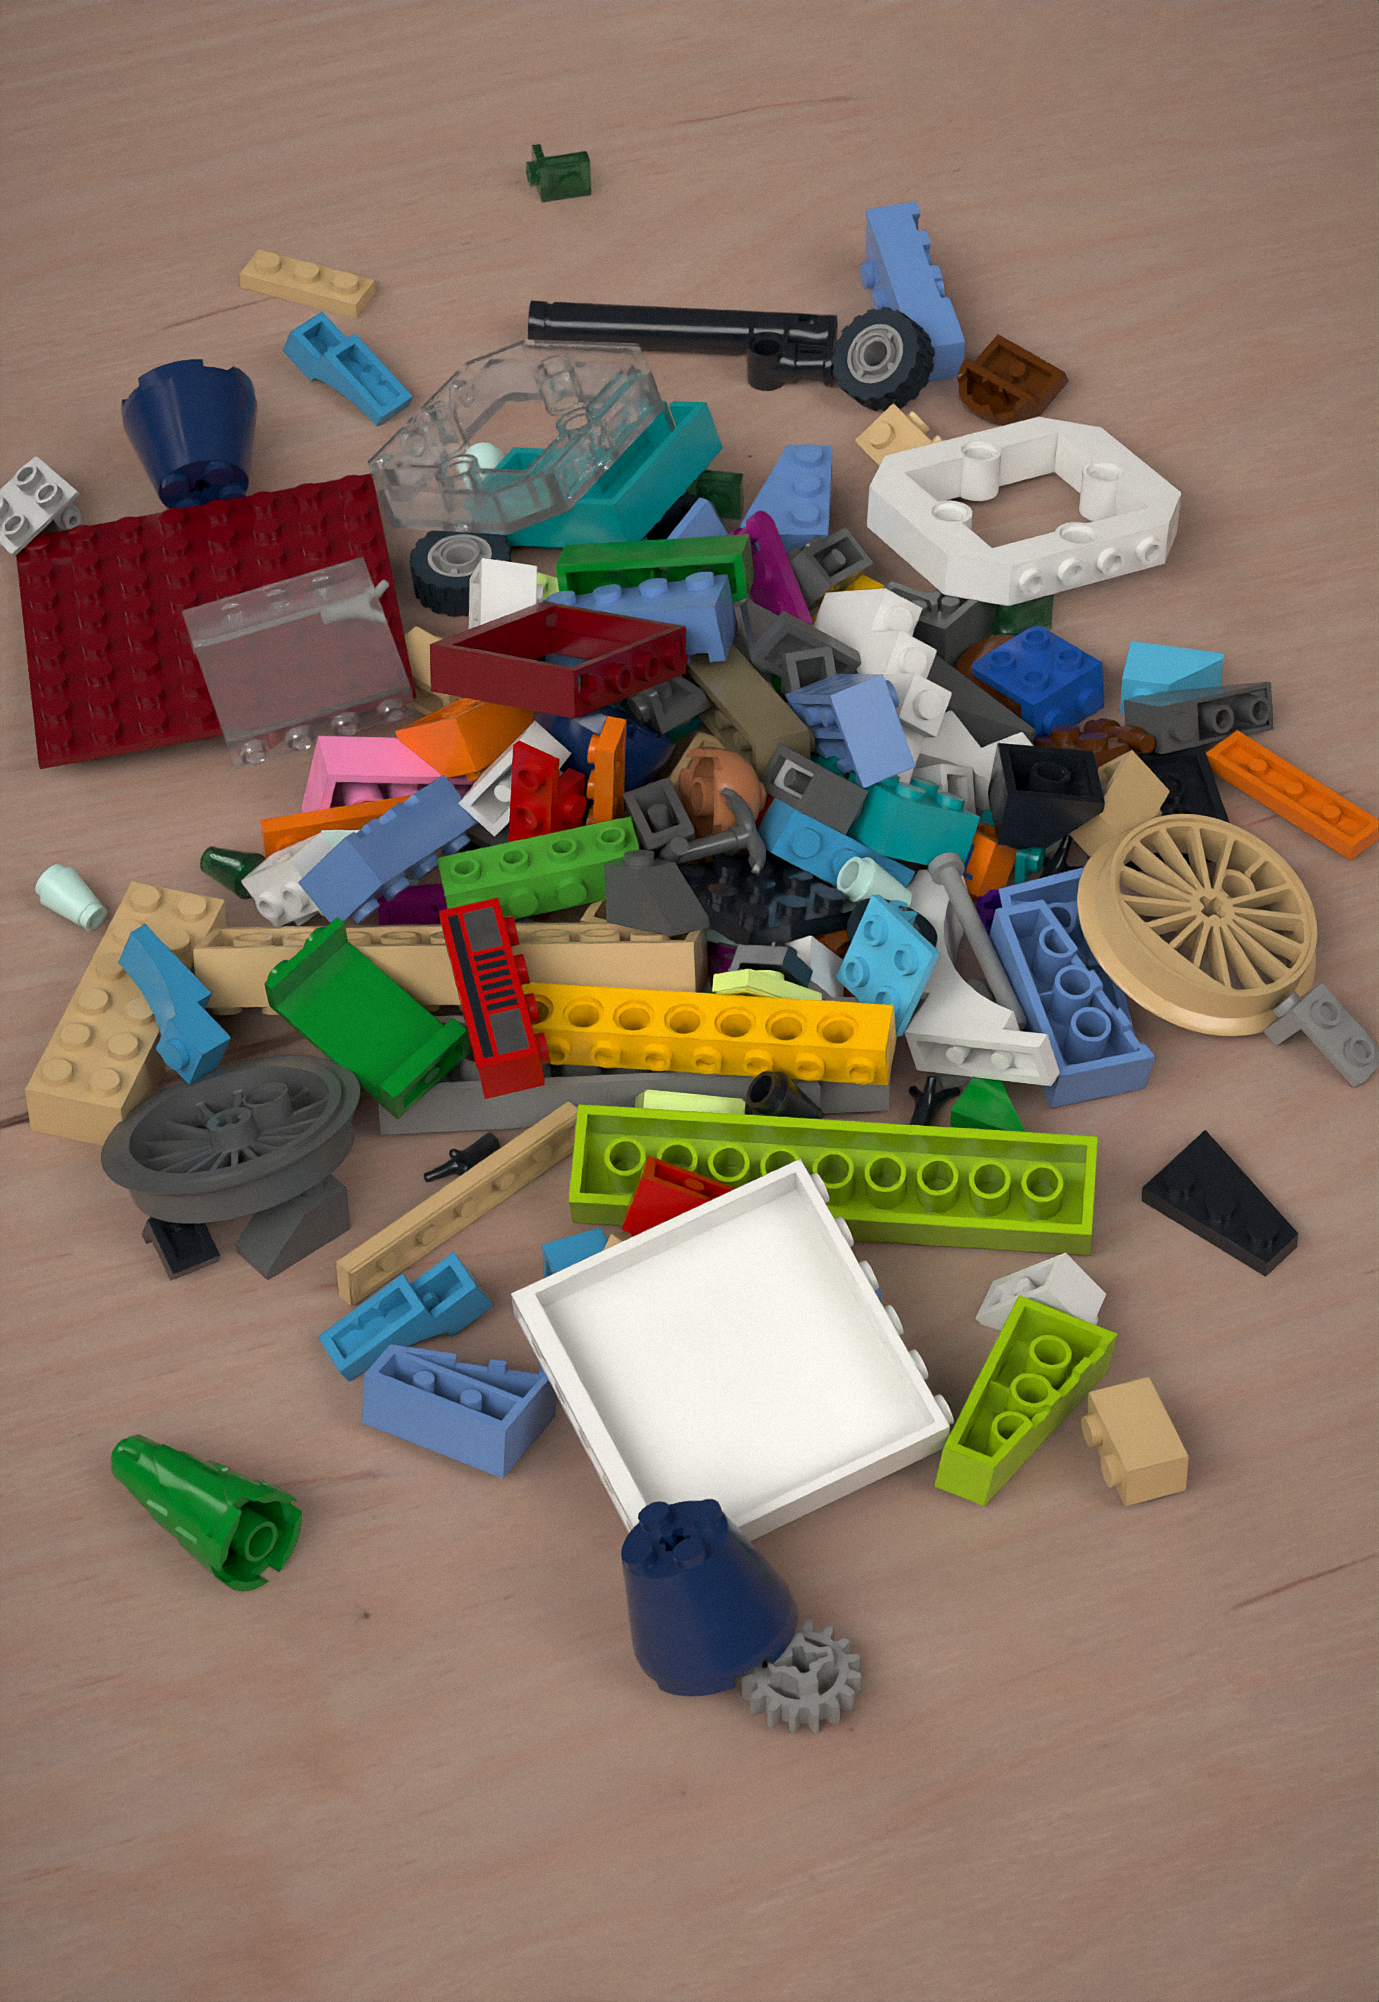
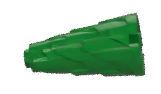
(215, 1513)

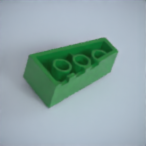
(629, 563)

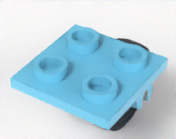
(888, 956)

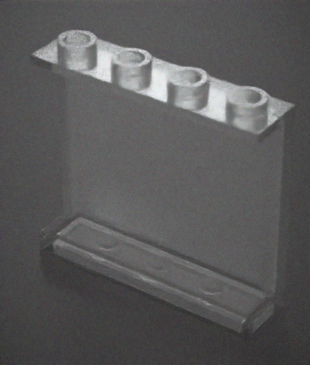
(299, 662)

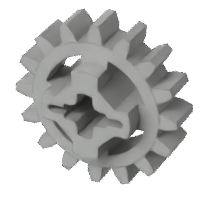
(806, 1682)

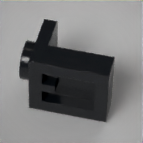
(181, 1246)

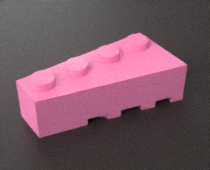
(367, 771)

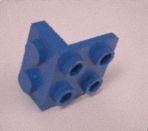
(1046, 677)

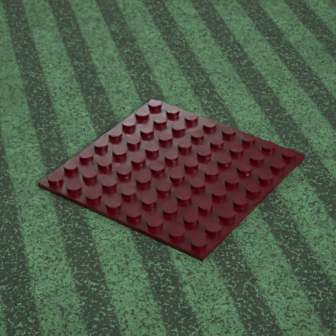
(109, 601)

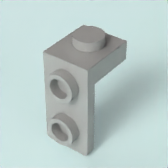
(1329, 1029)

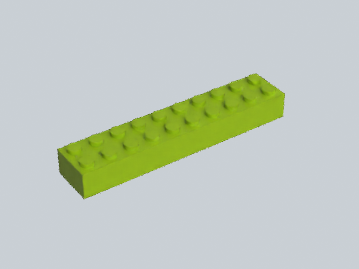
(879, 1176)

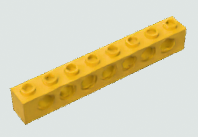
(716, 1033)

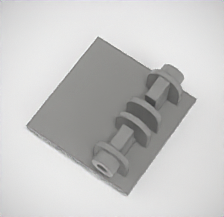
(31, 502)

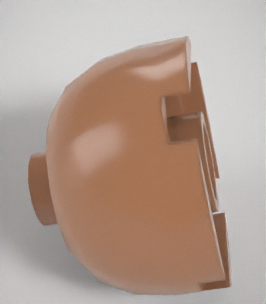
(705, 779)

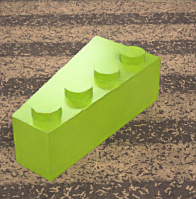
(1024, 1392)

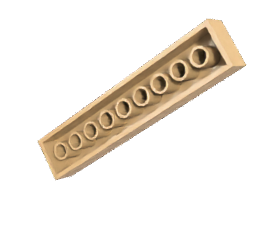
(238, 959)

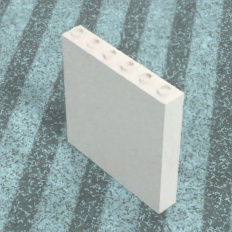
(735, 1360)

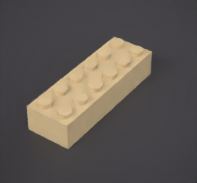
(107, 1040)

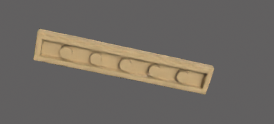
(456, 1205)

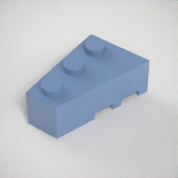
(798, 495)
(457, 1408)

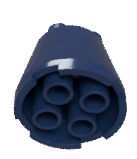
(193, 431)
(645, 747)
(701, 1599)

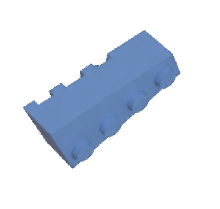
(904, 280)
(698, 602)
(388, 852)
(1067, 1002)

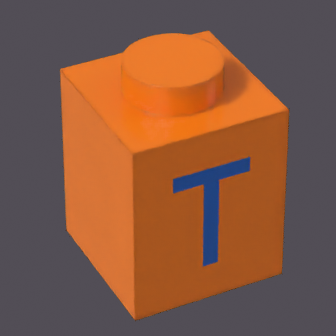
(987, 862)

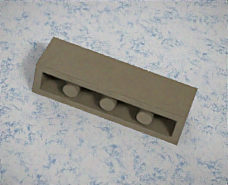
(747, 710)

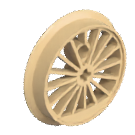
(1203, 920)

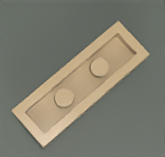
(307, 283)

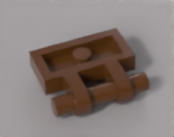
(1102, 737)

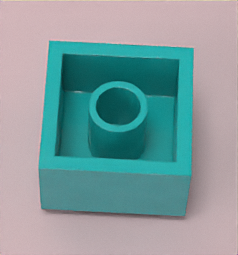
(913, 821)

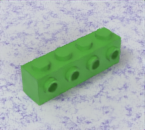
(539, 871)

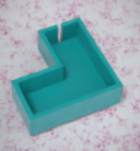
(635, 487)

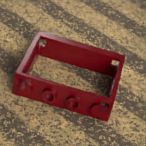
(500, 666)

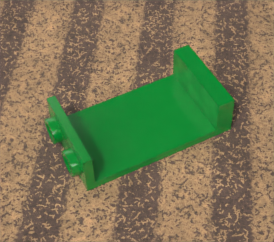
(364, 1020)

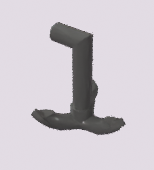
(725, 843)

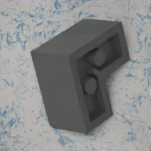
(948, 621)

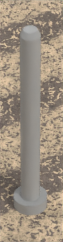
(947, 871)

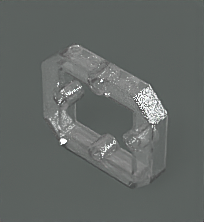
(437, 487)

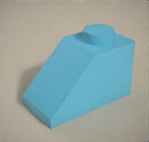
(1168, 668)

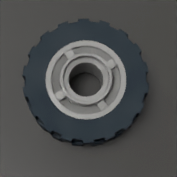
(867, 343)
(444, 564)

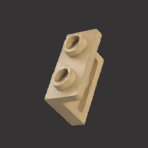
(893, 434)

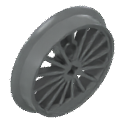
(269, 1137)

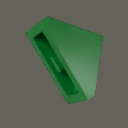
(985, 1106)

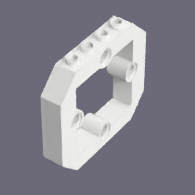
(1124, 497)

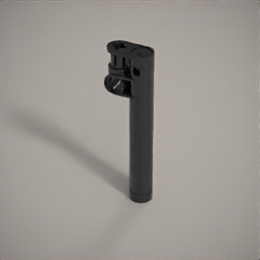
(776, 343)

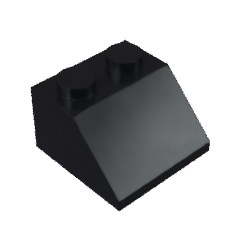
(1042, 794)

